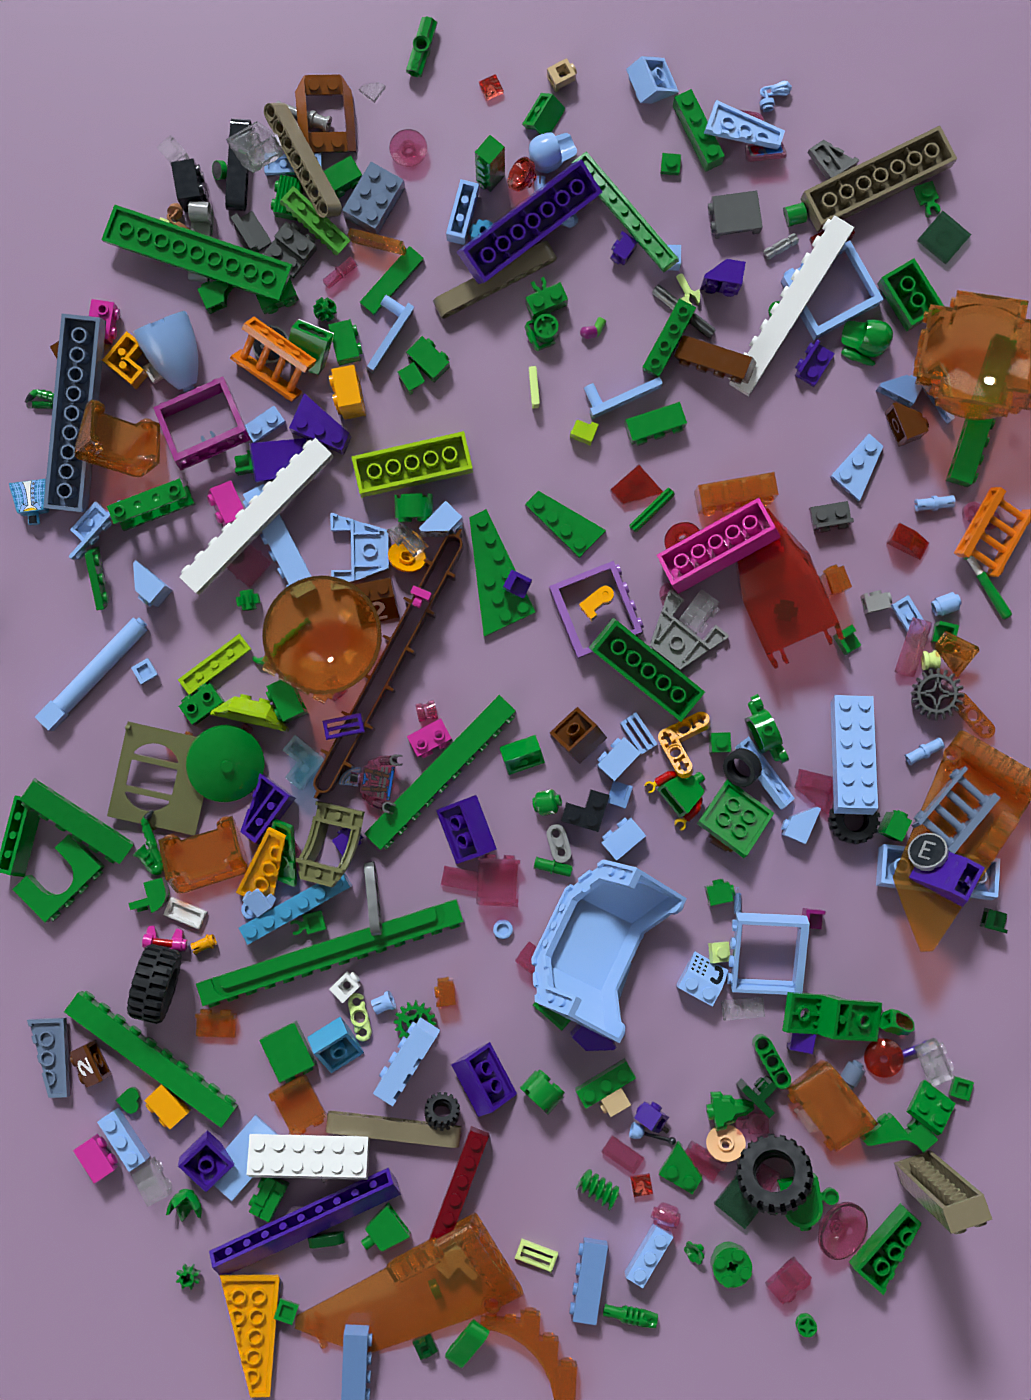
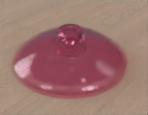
(842, 1230)

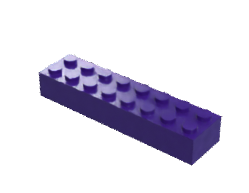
(529, 222)

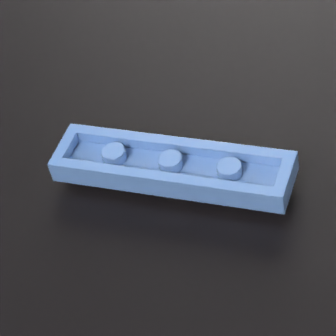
(768, 777)

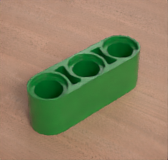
(776, 1069)
(467, 1343)

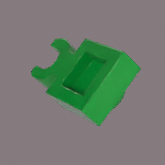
(927, 195)
(312, 923)

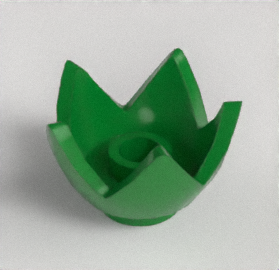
(184, 1203)

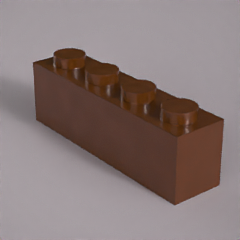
(715, 359)

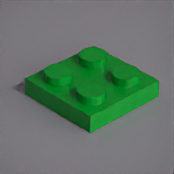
(931, 1107)

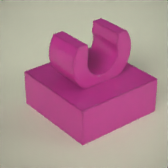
(420, 595)

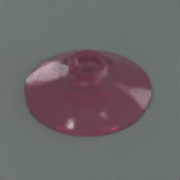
(408, 139)

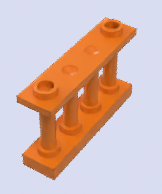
(281, 346)
(977, 531)

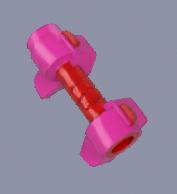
(177, 941)

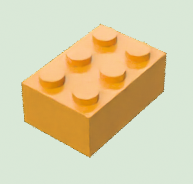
(347, 392)

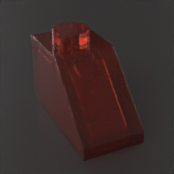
(908, 541)

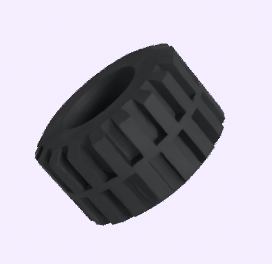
(855, 837)

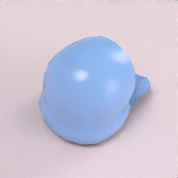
(551, 151)

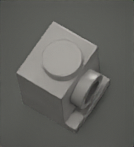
(876, 601)

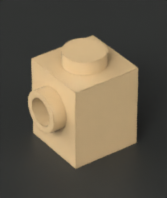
(615, 1102)

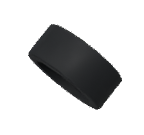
(750, 759)

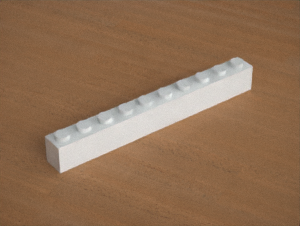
(795, 298)
(256, 516)

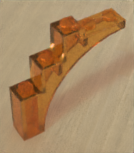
(544, 1347)

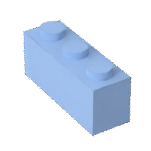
(462, 212)
(123, 1139)
(648, 1255)

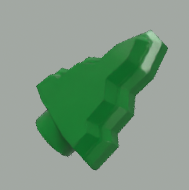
(726, 1109)

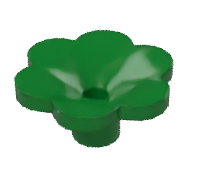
(694, 1252)

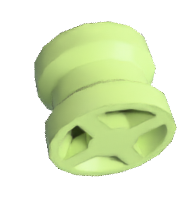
(930, 660)

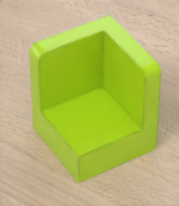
(584, 432)

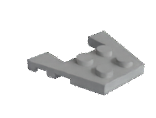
(676, 641)

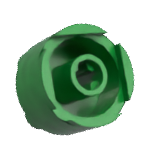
(413, 506)
(542, 1092)
(731, 1276)

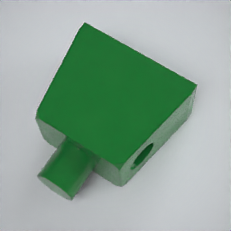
(385, 1229)

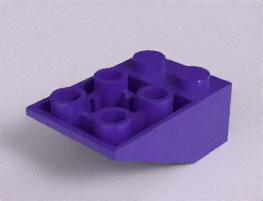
(952, 880)

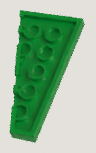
(492, 568)

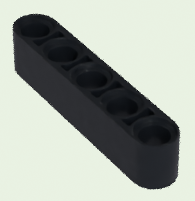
(237, 174)

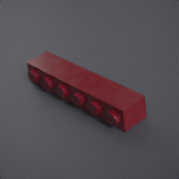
(460, 1182)

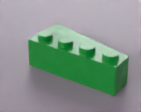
(886, 1248)

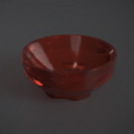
(522, 174)

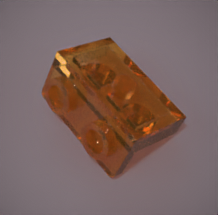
(216, 1024)

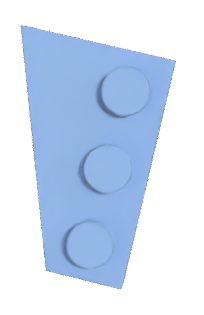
(858, 467)

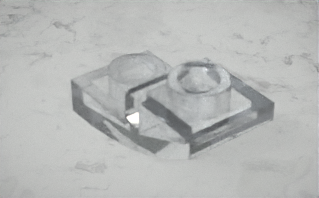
(403, 534)
(742, 1008)

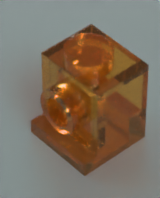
(445, 992)

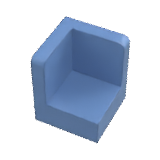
(619, 794)

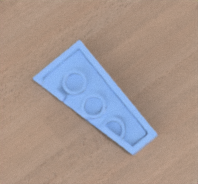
(742, 127)

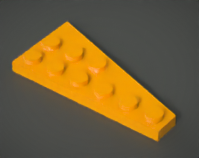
(251, 1309)

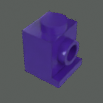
(623, 249)

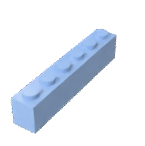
(281, 544)

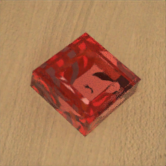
(491, 87)
(641, 1185)

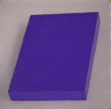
(272, 456)

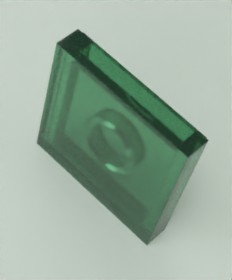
(944, 237)
(735, 1205)

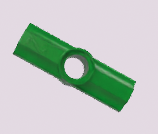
(419, 56)

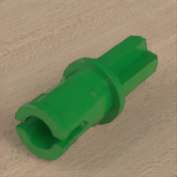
(553, 867)

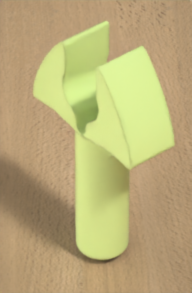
(687, 290)

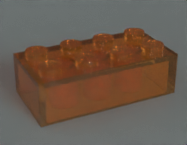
(735, 493)

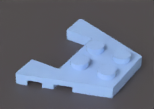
(368, 548)

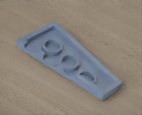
(52, 1049)

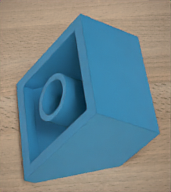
(335, 1045)

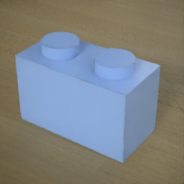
(618, 758)
(623, 838)

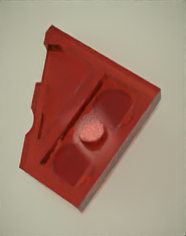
(635, 486)

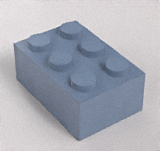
(373, 198)

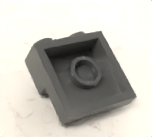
(292, 247)

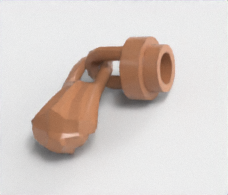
(175, 212)

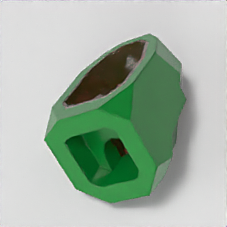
(896, 1022)

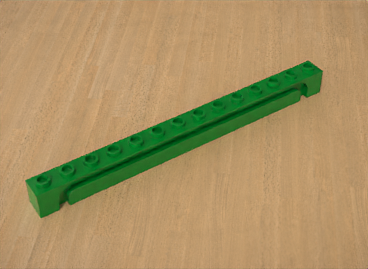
(329, 952)

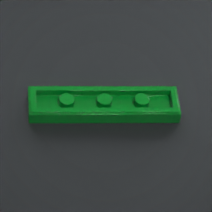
(392, 280)

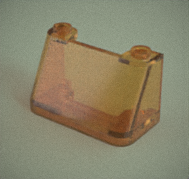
(117, 443)
(203, 857)
(831, 1105)

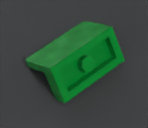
(544, 114)
(522, 754)

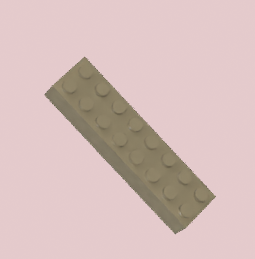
(879, 177)

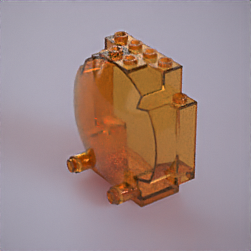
(976, 356)

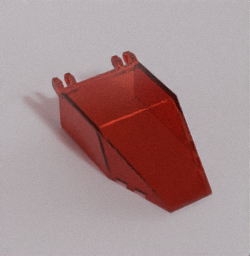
(785, 594)

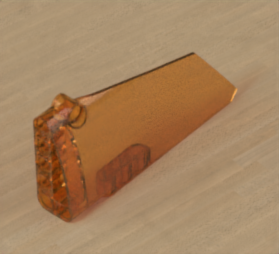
(990, 773)
(421, 1290)

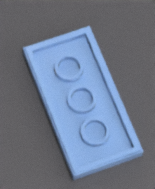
(236, 1177)

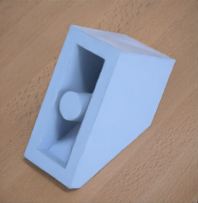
(800, 825)

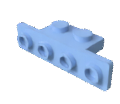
(89, 527)

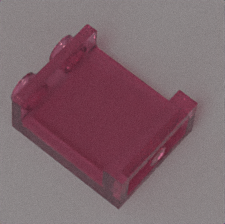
(497, 881)

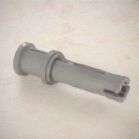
(314, 119)

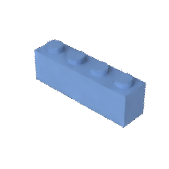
(589, 1282)
(355, 1362)

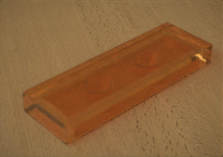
(377, 241)

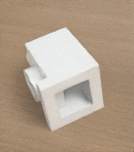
(344, 993)

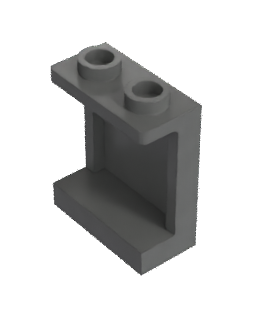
(735, 213)

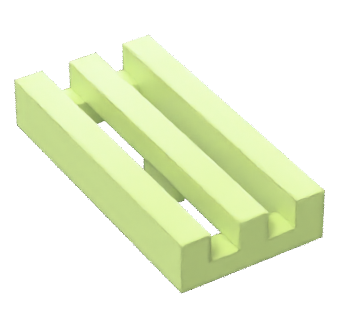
(534, 387)
(523, 1242)

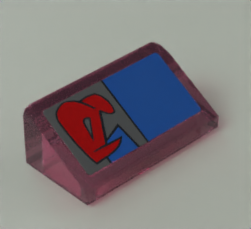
(761, 153)

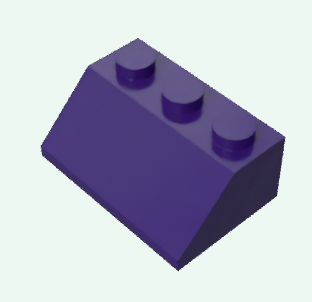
(466, 829)
(484, 1079)

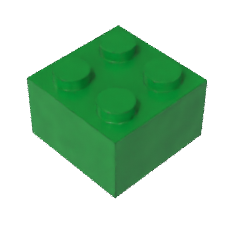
(287, 701)

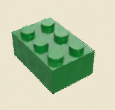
(908, 293)

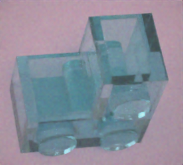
(307, 761)

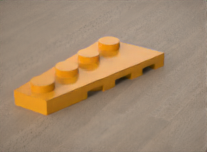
(265, 865)

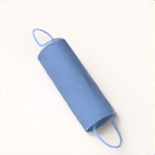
(737, 903)

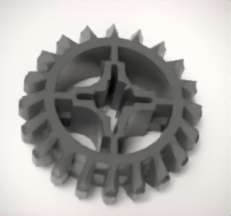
(946, 694)

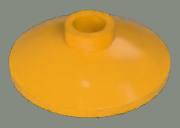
(403, 559)

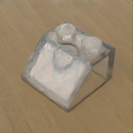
(255, 146)

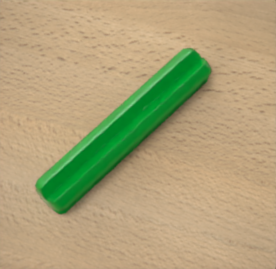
(651, 510)

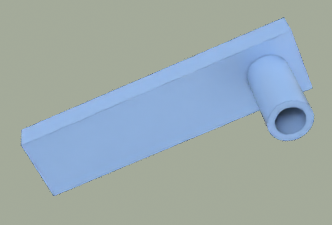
(403, 314)
(600, 408)

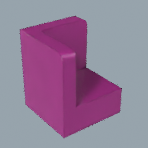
(814, 917)

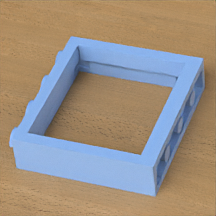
(875, 300)
(769, 986)

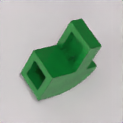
(157, 896)

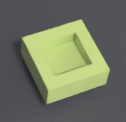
(719, 952)

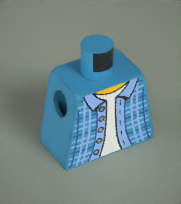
(29, 499)

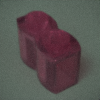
(789, 1280)

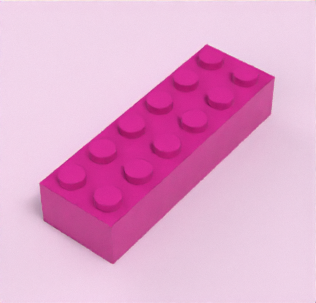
(718, 546)

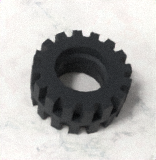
(446, 1101)

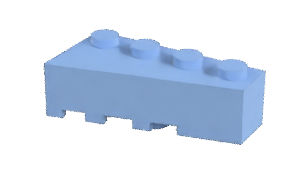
(405, 1061)

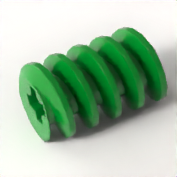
(598, 1188)

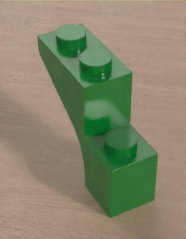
(891, 1130)

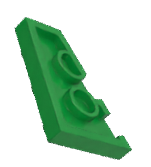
(97, 578)
(287, 870)

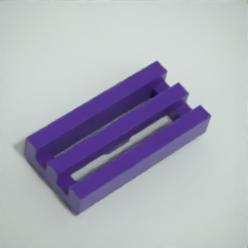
(343, 734)

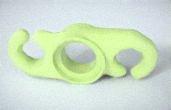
(360, 1008)

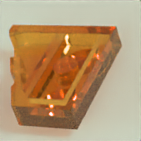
(955, 652)

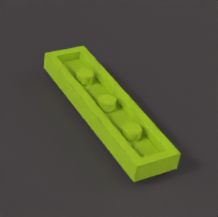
(214, 664)

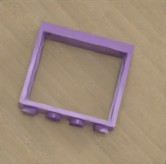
(623, 590)

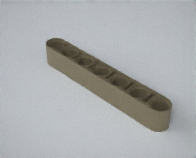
(302, 160)
(472, 292)
(391, 1129)

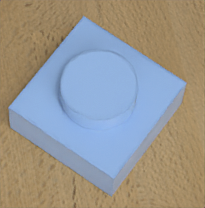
(144, 671)

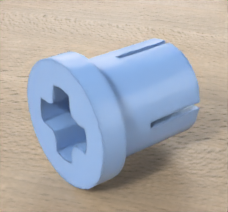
(383, 1003)

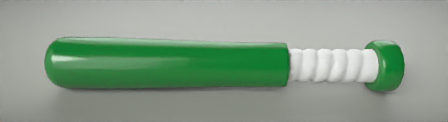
(995, 597)

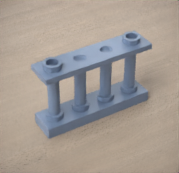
(974, 815)

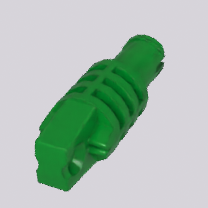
(631, 1315)

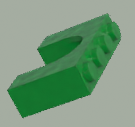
(84, 867)

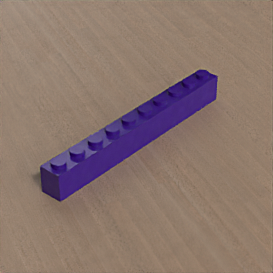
(304, 1222)

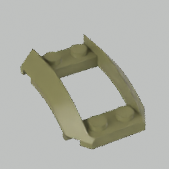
(335, 815)

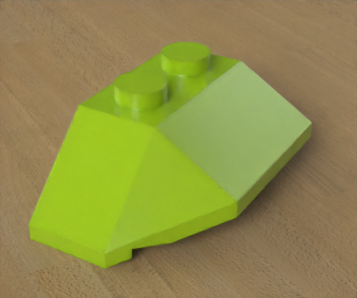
(251, 712)

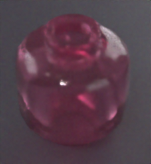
(666, 1216)

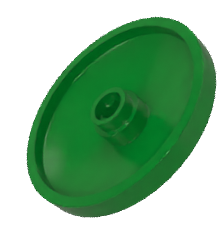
(224, 763)

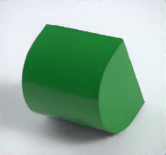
(795, 214)

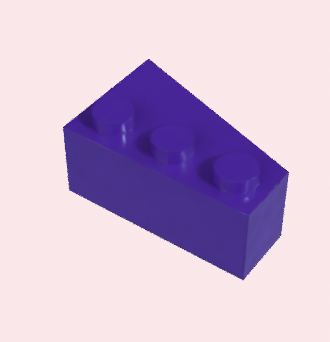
(313, 422)
(268, 804)

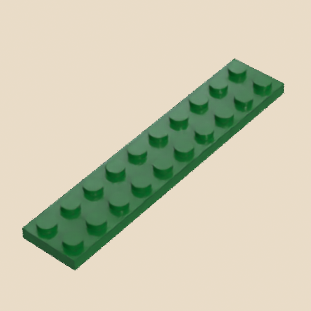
(197, 253)

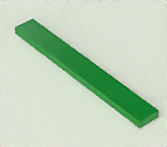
(630, 217)

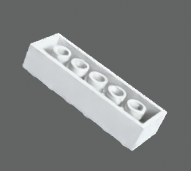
(308, 1156)

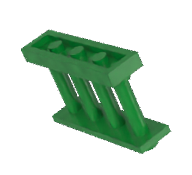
(151, 504)

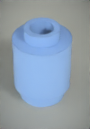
(946, 604)

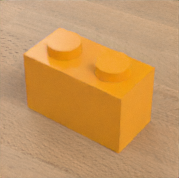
(166, 1106)

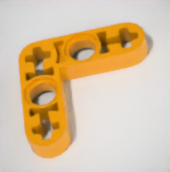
(676, 738)

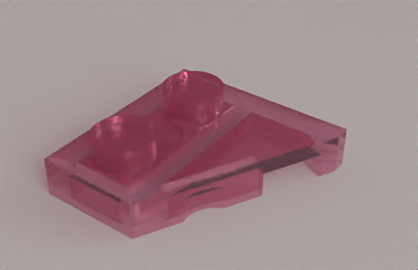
(816, 787)

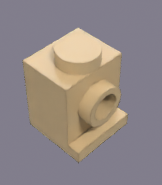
(561, 68)

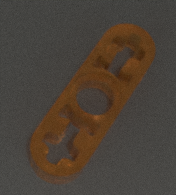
(980, 715)

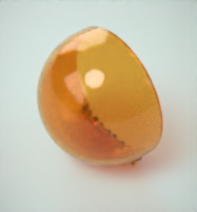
(321, 636)

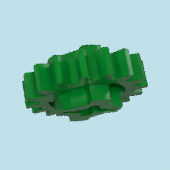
(406, 1017)

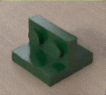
(763, 1089)

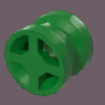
(806, 1330)

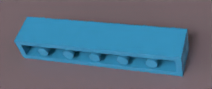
(291, 909)

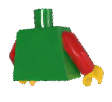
(681, 794)

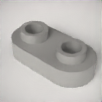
(558, 843)

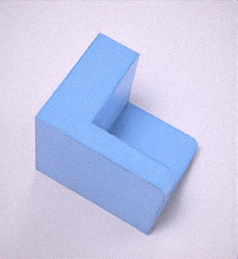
(258, 902)

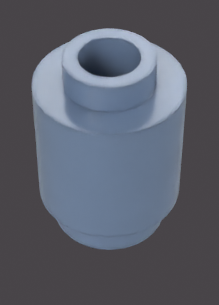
(853, 1073)

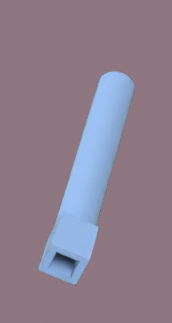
(57, 710)

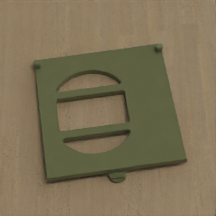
(184, 803)

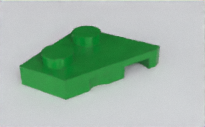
(681, 1170)

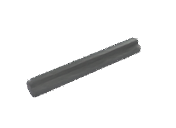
(696, 320)

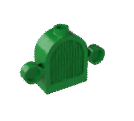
(765, 730)
(812, 1209)

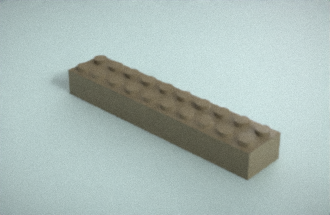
(943, 1192)

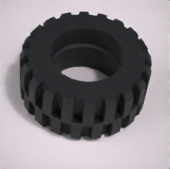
(154, 983)
(774, 1148)

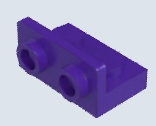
(814, 364)

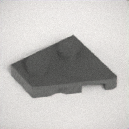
(831, 159)

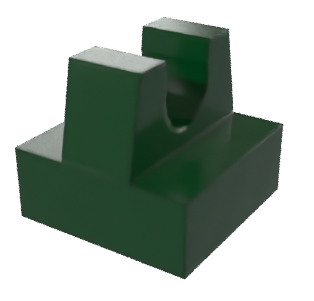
(425, 1346)

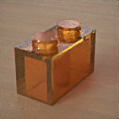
(835, 580)

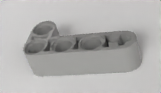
(202, 221)

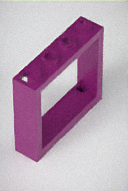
(211, 446)

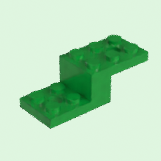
(832, 1016)

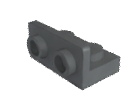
(830, 516)

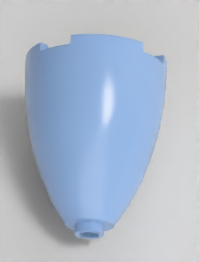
(171, 349)

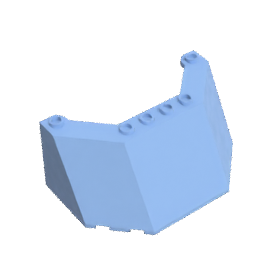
(594, 942)

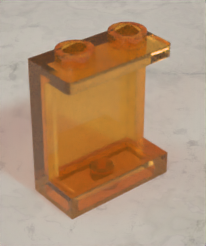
(298, 1105)

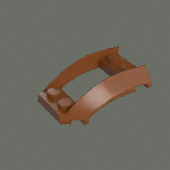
(326, 86)

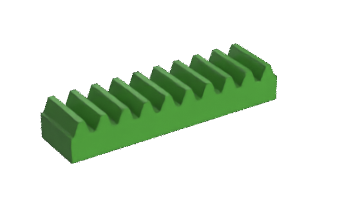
(320, 227)

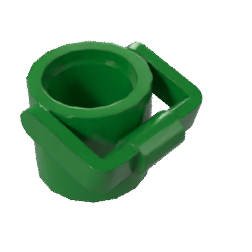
(545, 331)

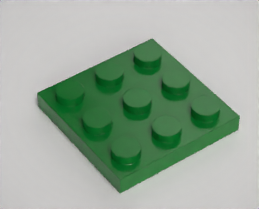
(735, 818)

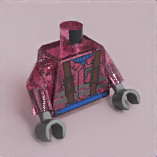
(377, 781)

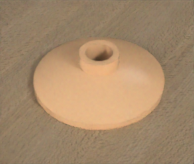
(729, 1136)

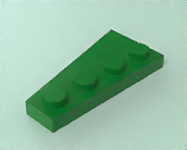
(566, 524)

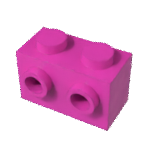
(110, 313)
(225, 501)
(429, 738)
(96, 1158)

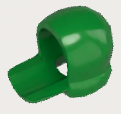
(868, 338)

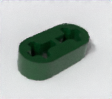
(326, 1239)

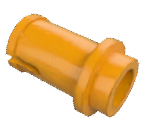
(204, 943)

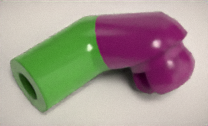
(593, 331)

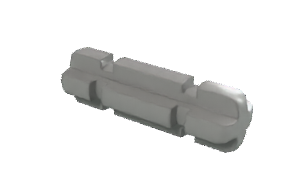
(781, 246)

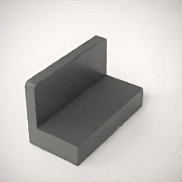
(251, 231)

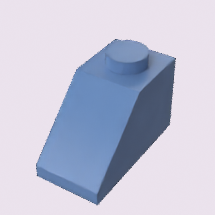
(901, 389)

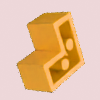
(123, 358)

